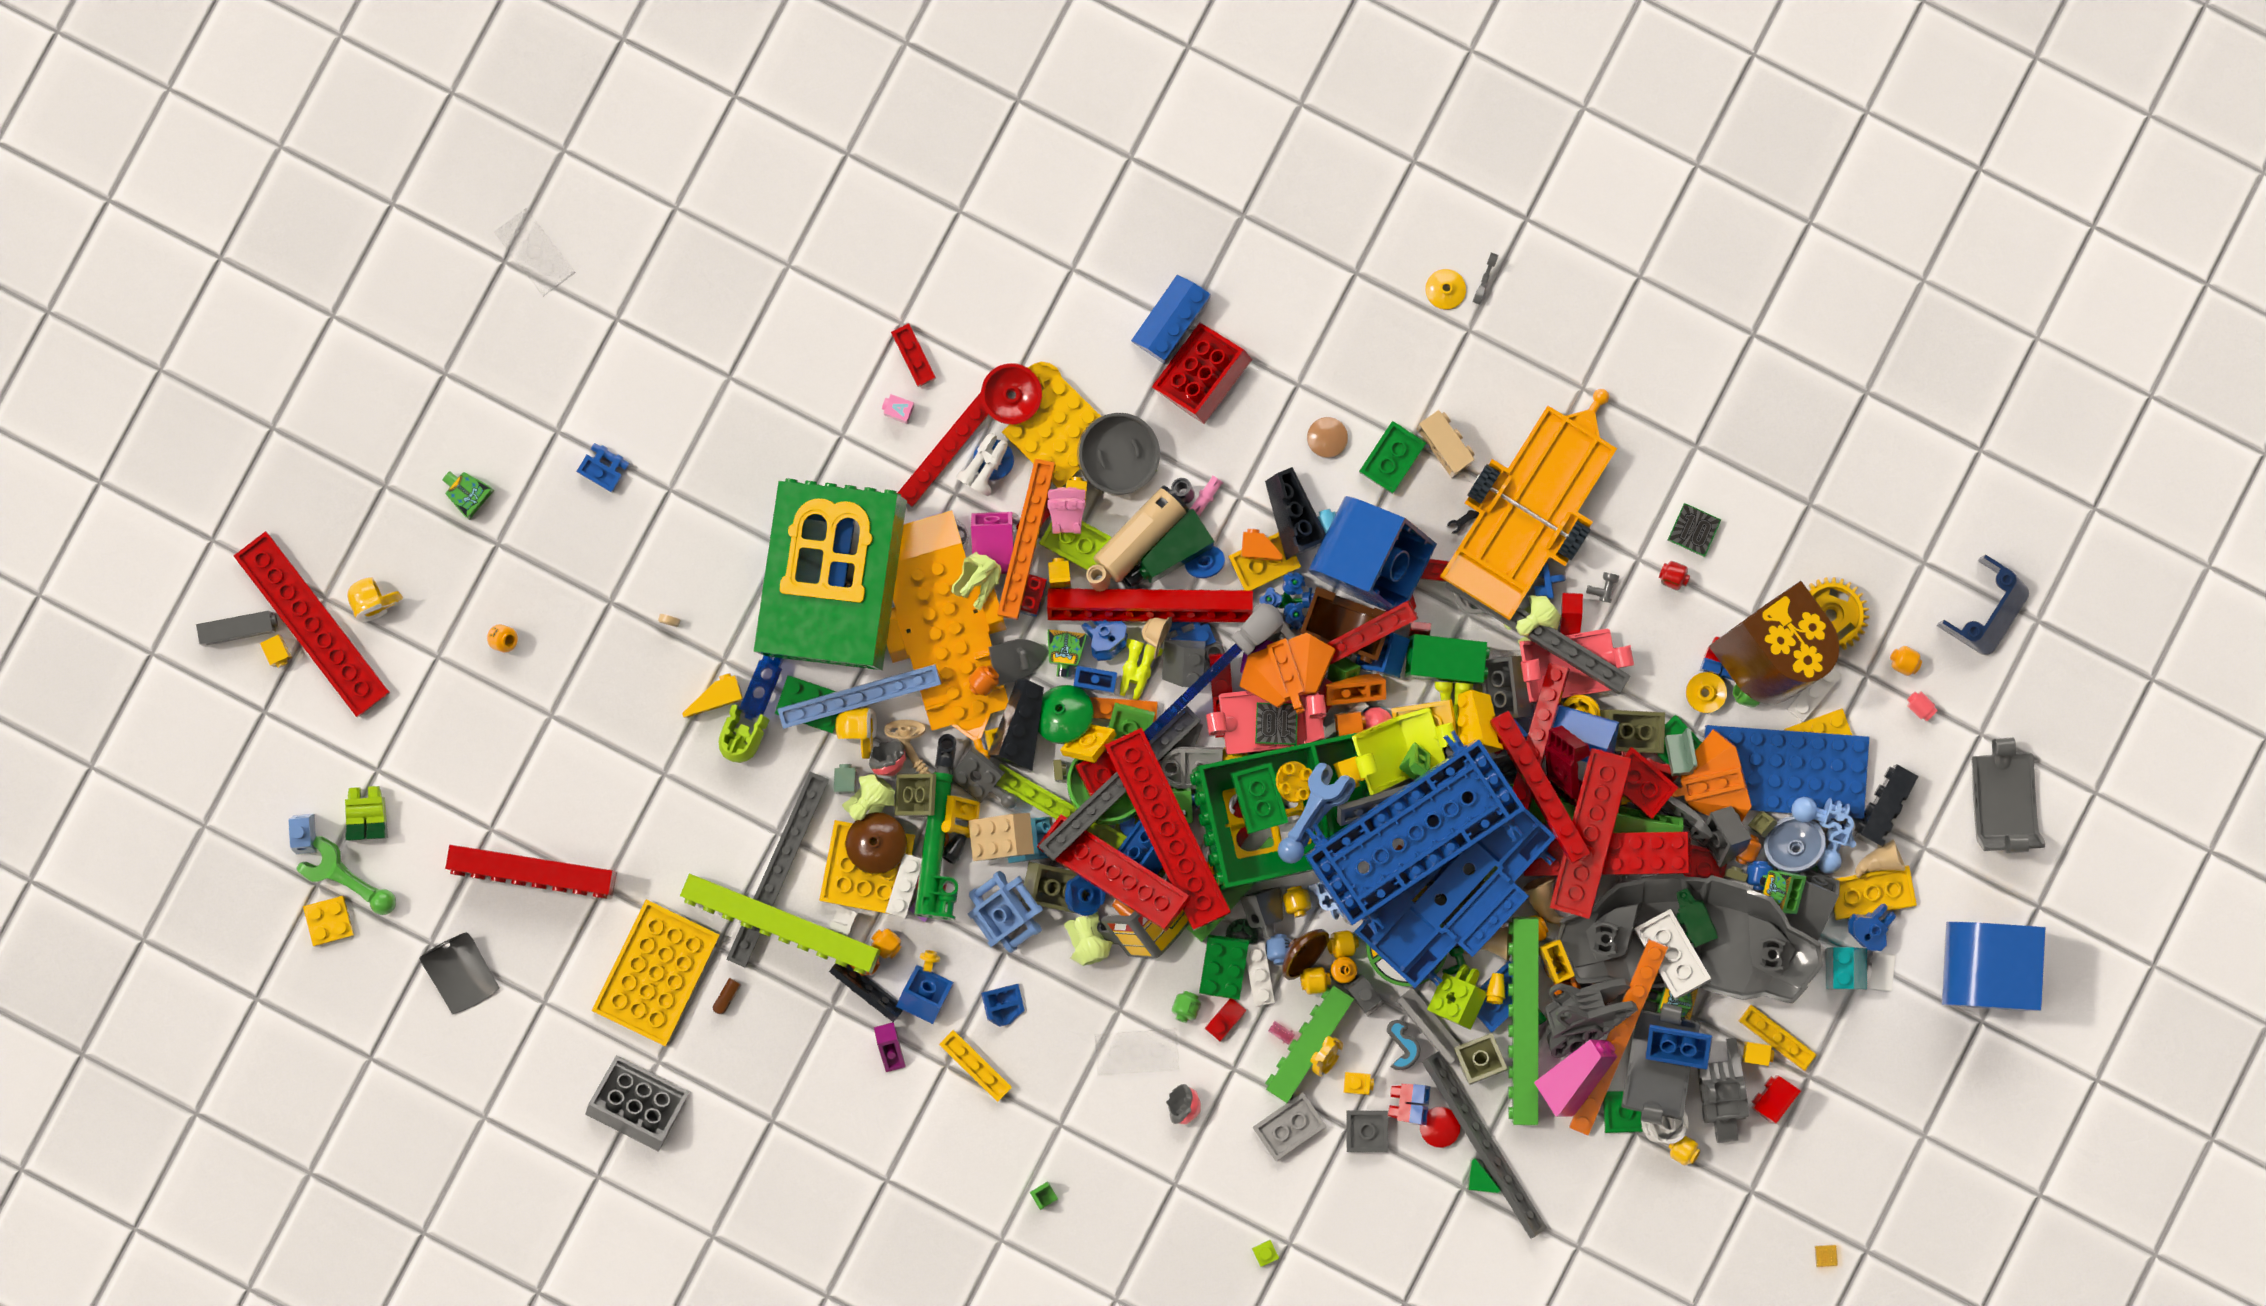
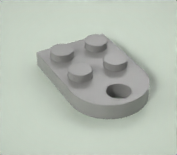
(1187, 759)

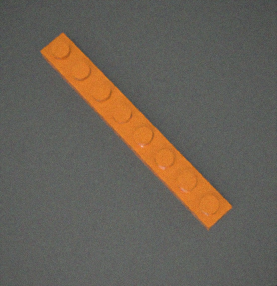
(1026, 539)

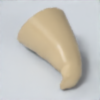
(1881, 859)
(1540, 896)
(1499, 943)

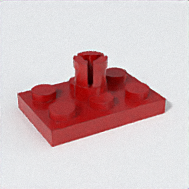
(1647, 785)

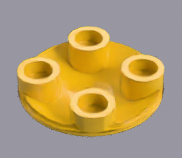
(1293, 781)

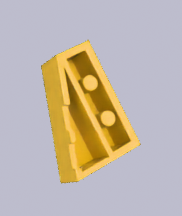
(1474, 718)

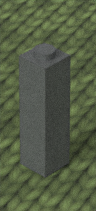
(236, 628)

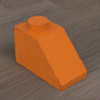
(1258, 546)

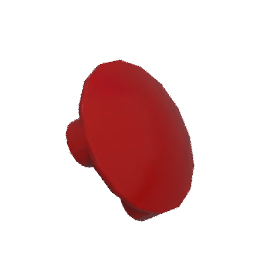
(1441, 1127)

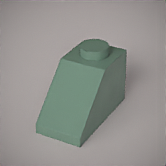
(845, 779)

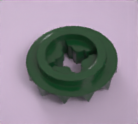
(1237, 925)

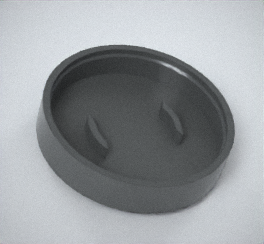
(1118, 453)

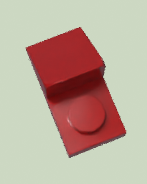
(1225, 1019)

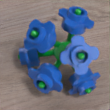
(1292, 611)

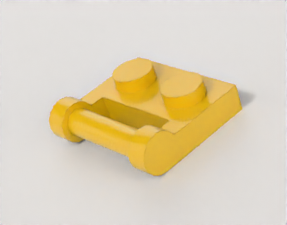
(960, 809)

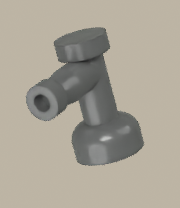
(1606, 592)

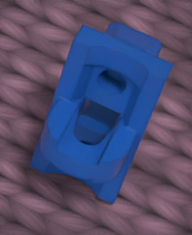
(1547, 590)

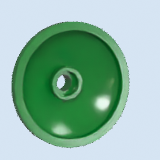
(1071, 721)

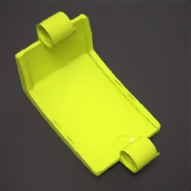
(1387, 743)

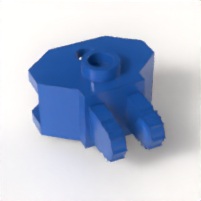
(1105, 638)
(1869, 930)

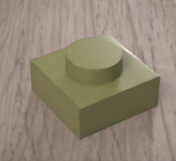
(1059, 770)
(1762, 824)
(1736, 874)

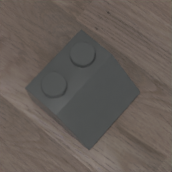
(1183, 661)
(1728, 837)

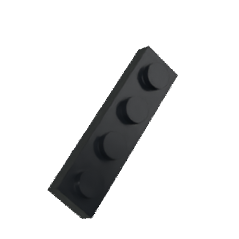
(867, 990)

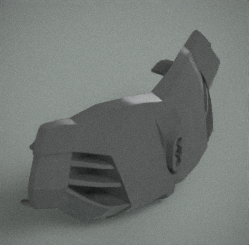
(1750, 958)

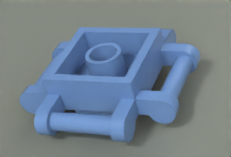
(1004, 912)

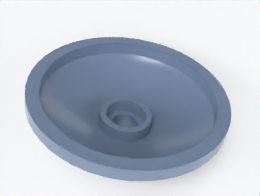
(1793, 835)

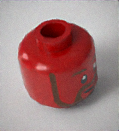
(1674, 575)

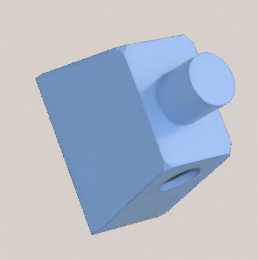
(302, 833)

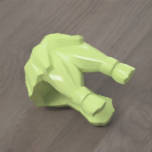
(977, 571)
(1541, 613)
(871, 796)
(1087, 940)

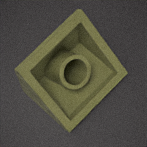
(1480, 1059)

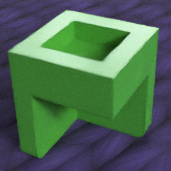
(1343, 670)
(1043, 1195)

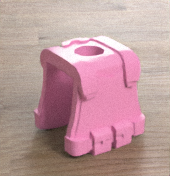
(1066, 509)

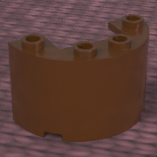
(1334, 616)

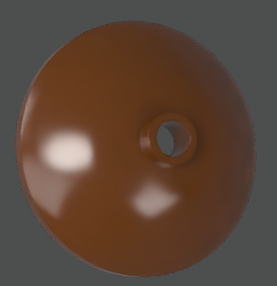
(887, 851)
(1304, 952)

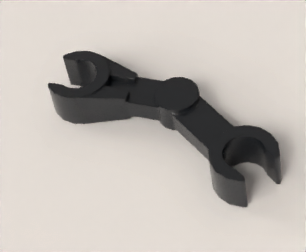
(1461, 521)

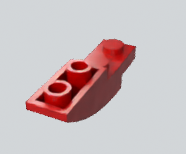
(1220, 684)

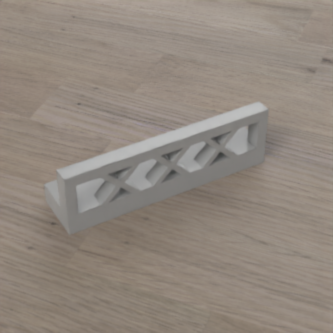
(1429, 1024)

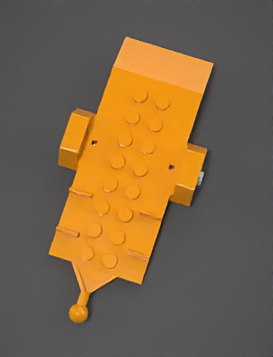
(944, 628)

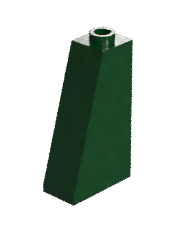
(1179, 546)

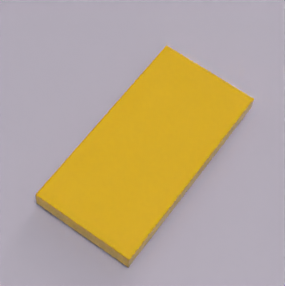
(1872, 890)

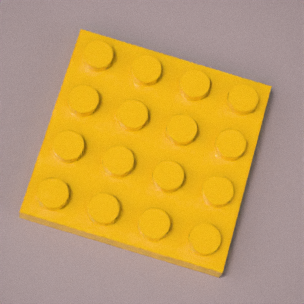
(1054, 430)
(850, 886)

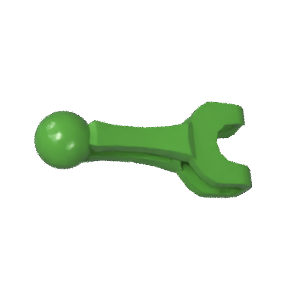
(381, 900)

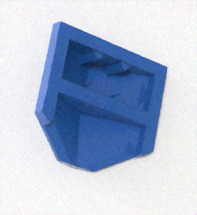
(1003, 1004)

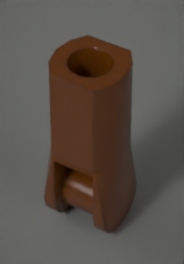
(726, 996)

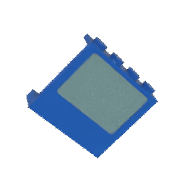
(810, 559)

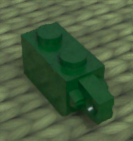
(1696, 918)

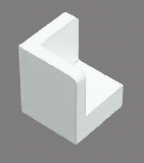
(843, 920)

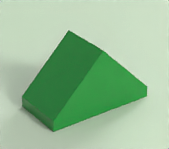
(1479, 1180)

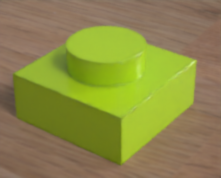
(1265, 1253)

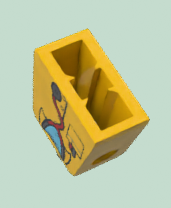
(1555, 959)

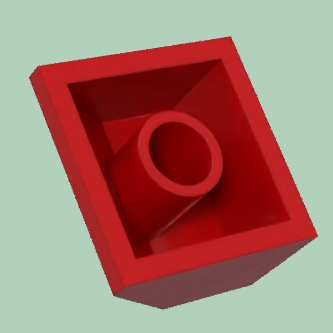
(1775, 1099)

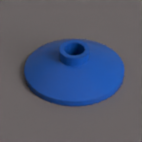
(1207, 564)

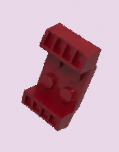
(1561, 756)

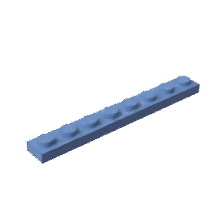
(859, 696)

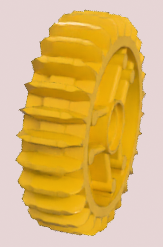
(1846, 611)

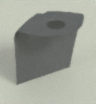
(459, 973)

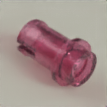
(1281, 1032)

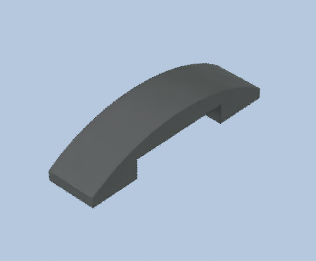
(1699, 829)

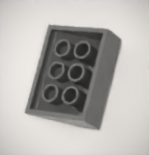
(637, 1103)

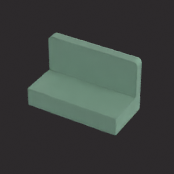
(1681, 753)

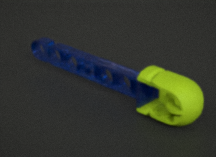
(734, 746)

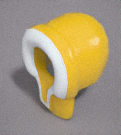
(367, 600)
(858, 724)

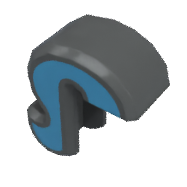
(1406, 1043)

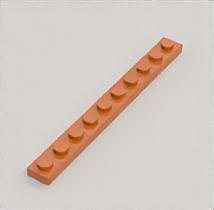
(1619, 1036)

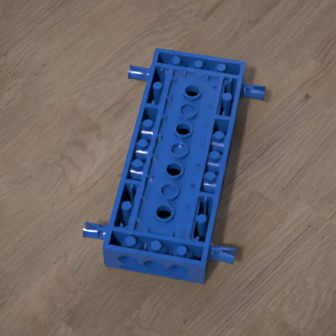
(1405, 817)

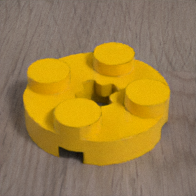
(1327, 1056)

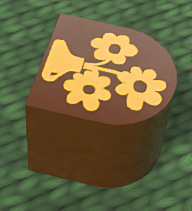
(1780, 647)

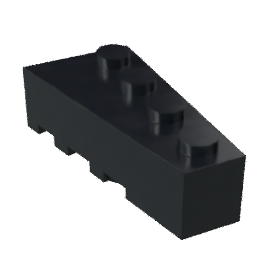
(1293, 514)
(1019, 726)
(1885, 806)

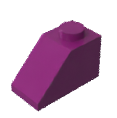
(889, 1047)

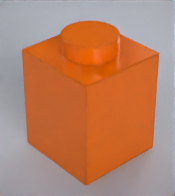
(1349, 723)

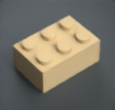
(1446, 443)
(1001, 837)

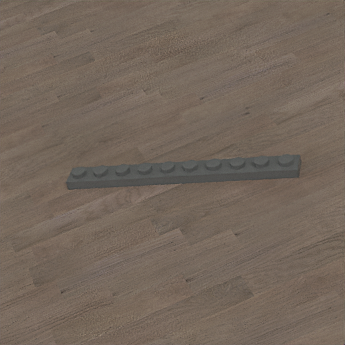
(1559, 646)
(1113, 789)
(1352, 810)
(780, 862)
(1484, 1145)

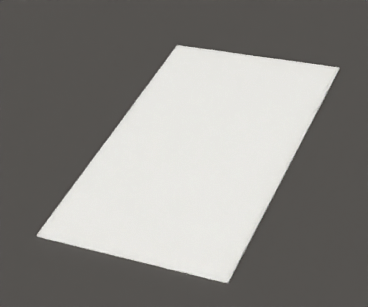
(1882, 971)

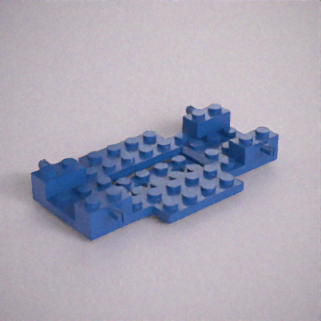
(1412, 933)

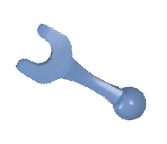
(1320, 801)

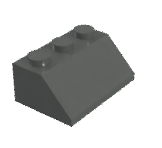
(1507, 687)

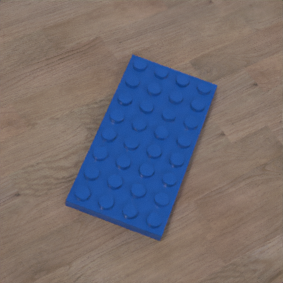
(1796, 764)

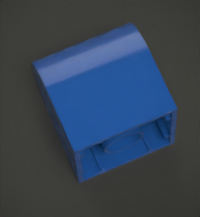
(1372, 554)
(1993, 966)

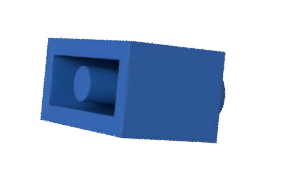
(1095, 680)

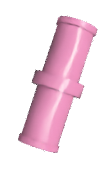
(1206, 495)

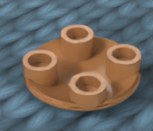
(1327, 437)

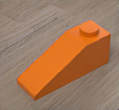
(1356, 689)

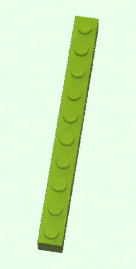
(780, 923)

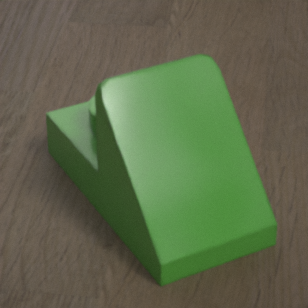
(1416, 761)

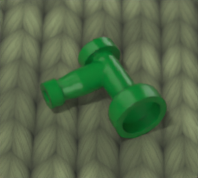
(1456, 952)

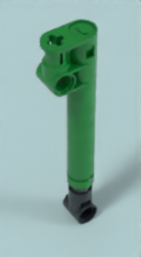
(931, 896)

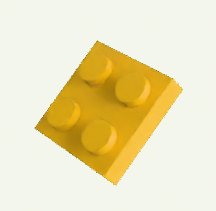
(1090, 745)
(328, 920)

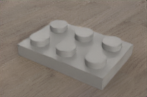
(1289, 1126)

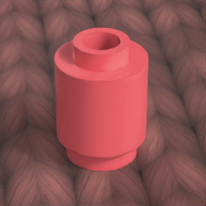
(1921, 705)

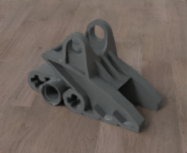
(1584, 1010)
(1724, 1094)

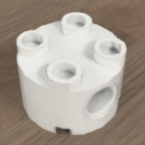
(1669, 1132)

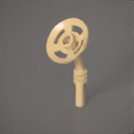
(905, 734)

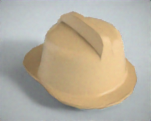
(1156, 631)

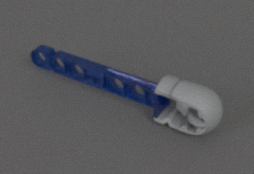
(1258, 628)

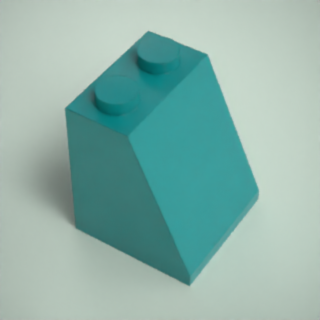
(1846, 968)

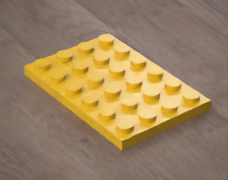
(655, 972)

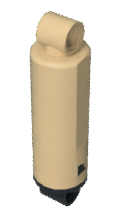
(1140, 534)

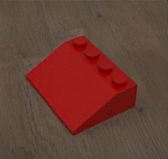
(1202, 372)

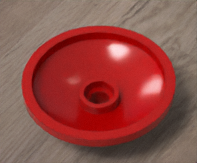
(1007, 379)

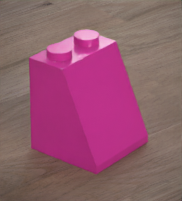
(993, 536)

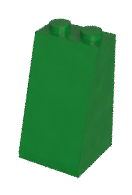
(1446, 659)

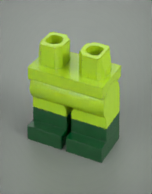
(364, 810)

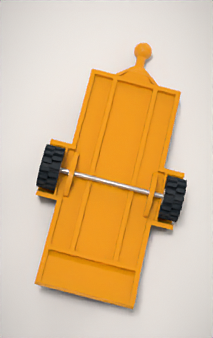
(1530, 509)

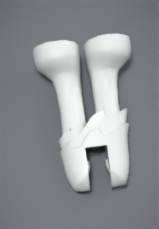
(992, 459)

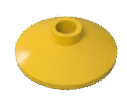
(1438, 296)
(1716, 689)

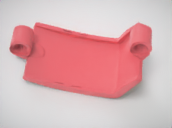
(1536, 660)
(1238, 722)

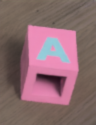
(898, 408)

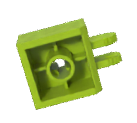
(1458, 997)

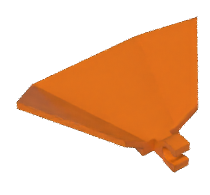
(1287, 670)
(1717, 779)

